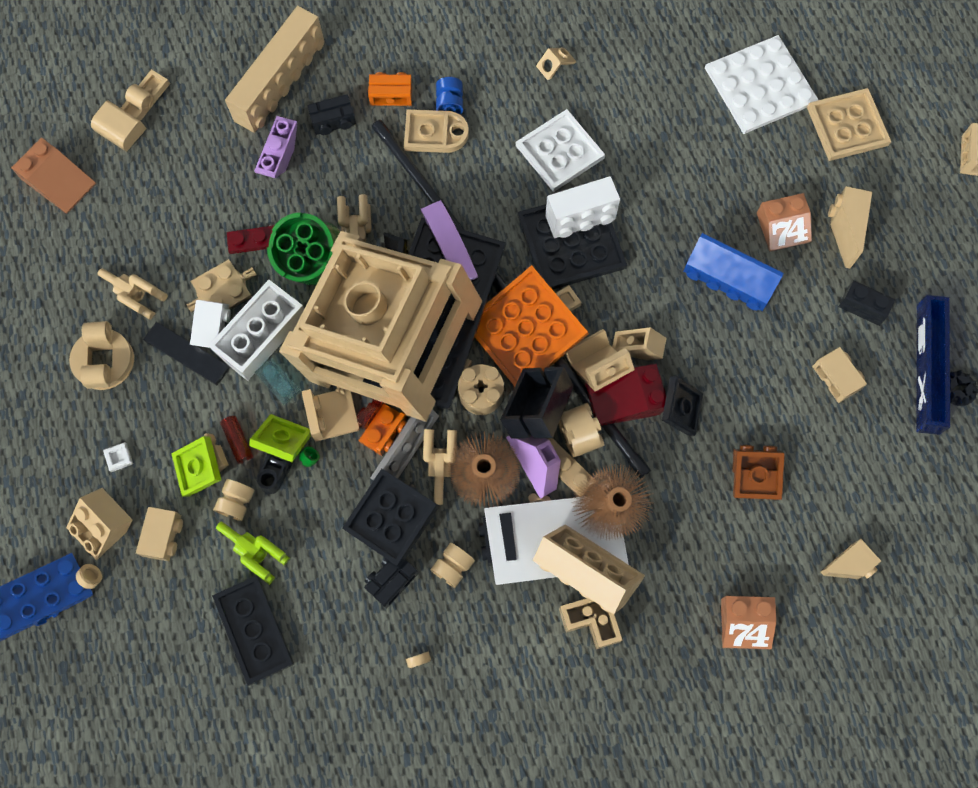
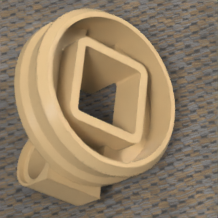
(101, 337)

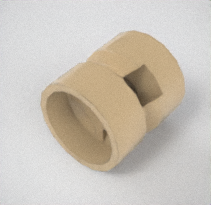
(234, 498)
(452, 565)

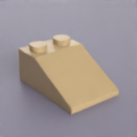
(850, 222)

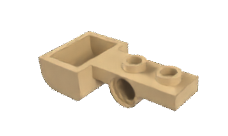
(124, 124)

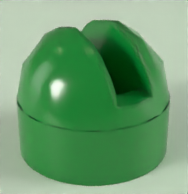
(309, 452)

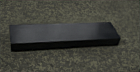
(186, 354)

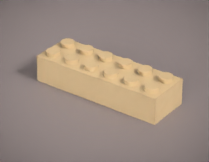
(275, 69)

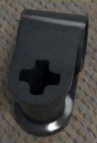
(275, 468)

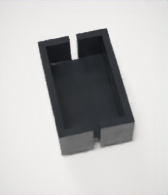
(535, 404)

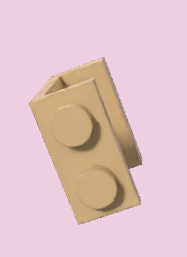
(598, 361)

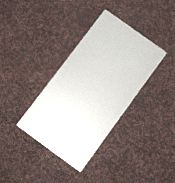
(530, 525)

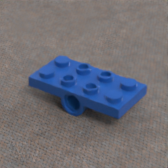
(40, 596)

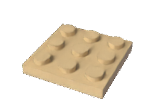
(848, 124)

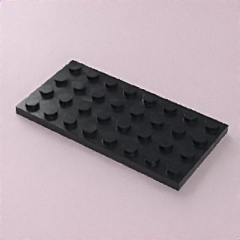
(486, 257)

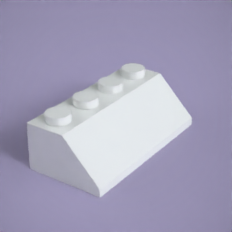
(257, 330)

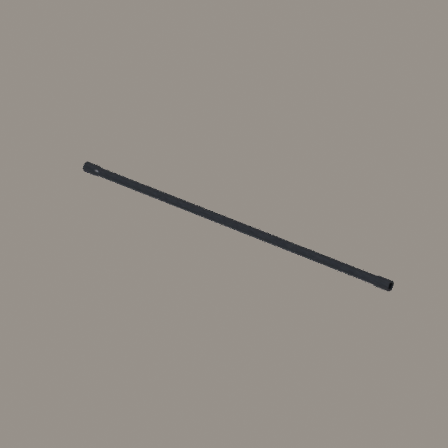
(386, 136)

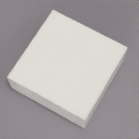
(118, 457)

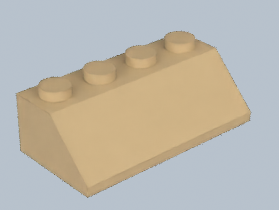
(588, 568)

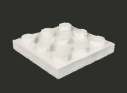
(560, 150)

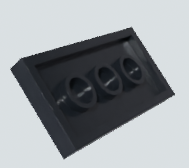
(253, 630)

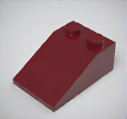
(629, 397)

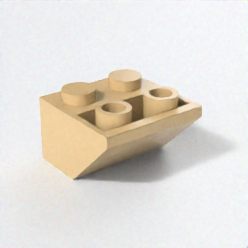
(98, 522)

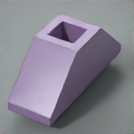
(278, 148)
(539, 462)

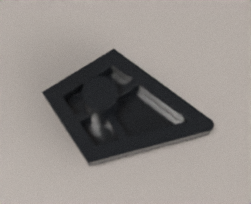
(395, 243)

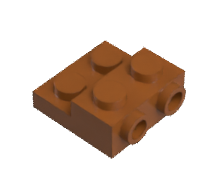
(758, 472)

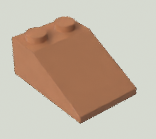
(53, 175)

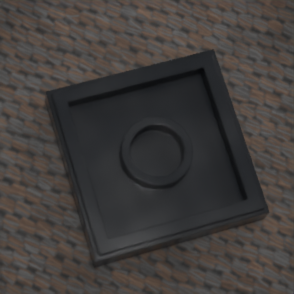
(682, 406)

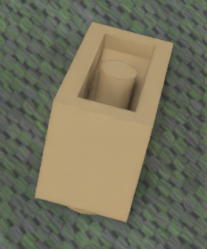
(641, 343)
(853, 563)

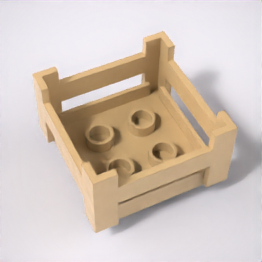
(375, 321)

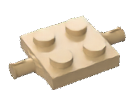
(222, 285)

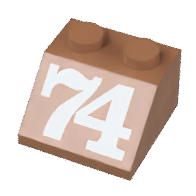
(785, 221)
(748, 622)

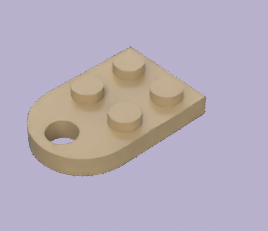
(433, 131)

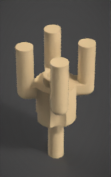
(355, 224)
(132, 290)
(439, 460)

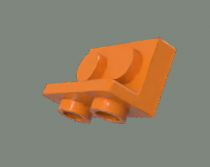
(383, 429)

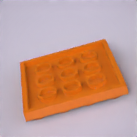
(527, 326)

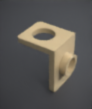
(558, 57)

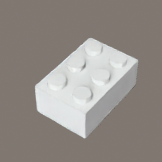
(582, 207)

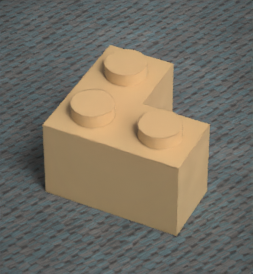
(589, 613)

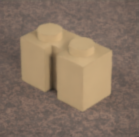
(839, 374)
(159, 534)

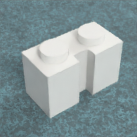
(208, 321)

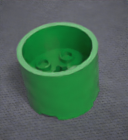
(288, 242)

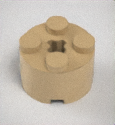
(493, 386)
(580, 430)

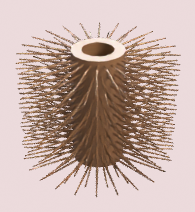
(484, 461)
(611, 502)

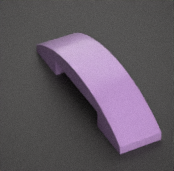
(448, 237)

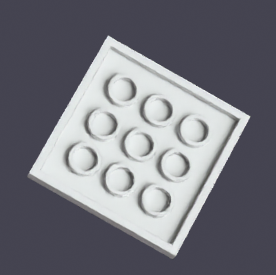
(761, 84)

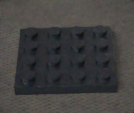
(570, 258)

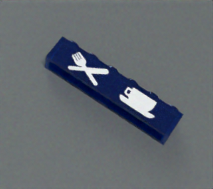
(933, 365)

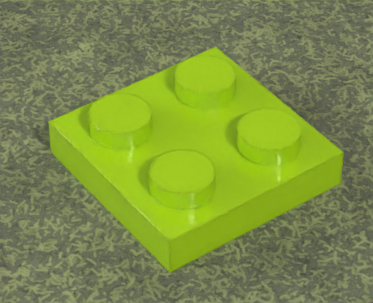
(280, 438)
(196, 466)

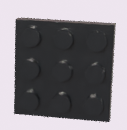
(390, 517)

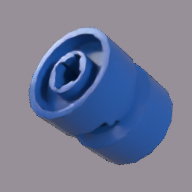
(449, 95)

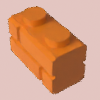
(390, 89)

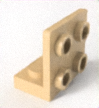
(969, 151)
(330, 414)

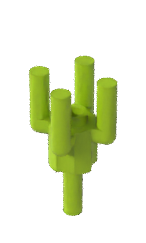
(253, 551)

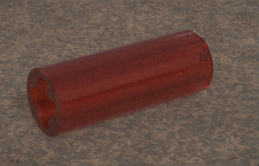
(236, 439)

